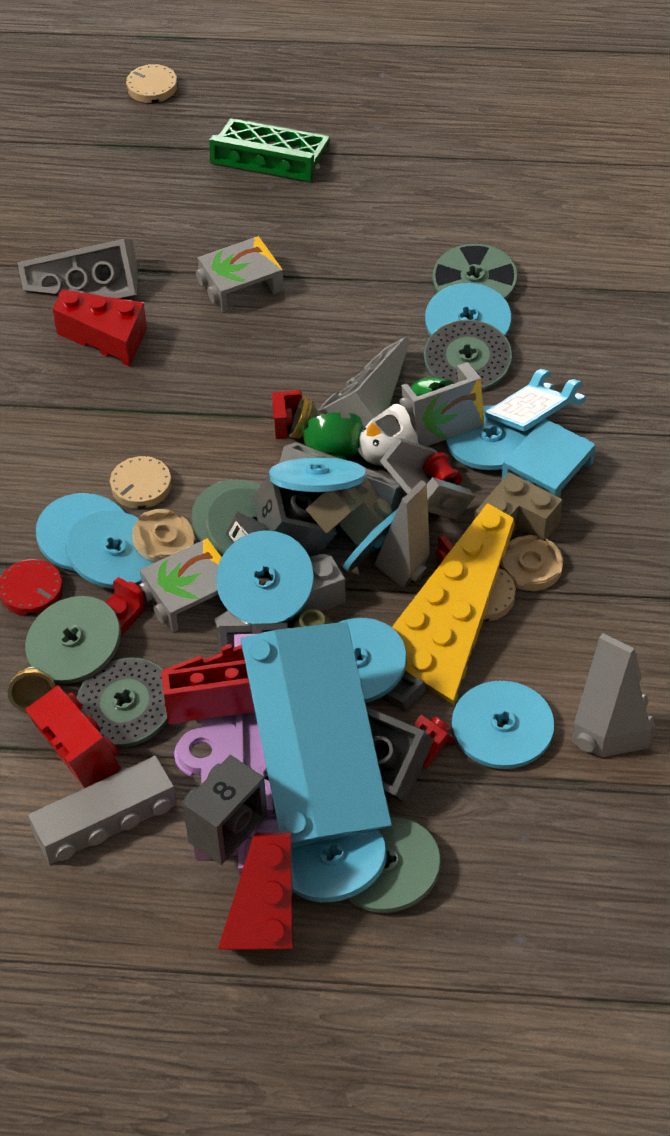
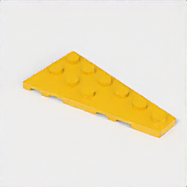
(451, 606)

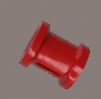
(439, 468)

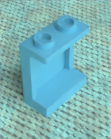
(549, 457)

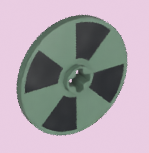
(483, 261)

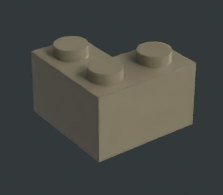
(532, 508)
(354, 509)

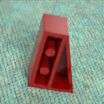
(101, 321)
(208, 687)
(74, 736)
(264, 897)

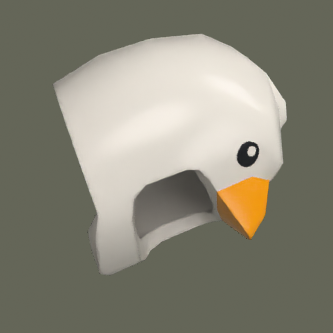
(384, 431)

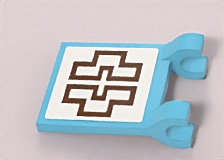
(535, 402)

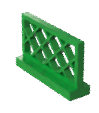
(273, 159)

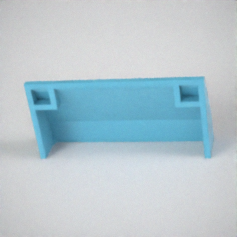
(315, 733)

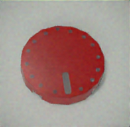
(30, 587)

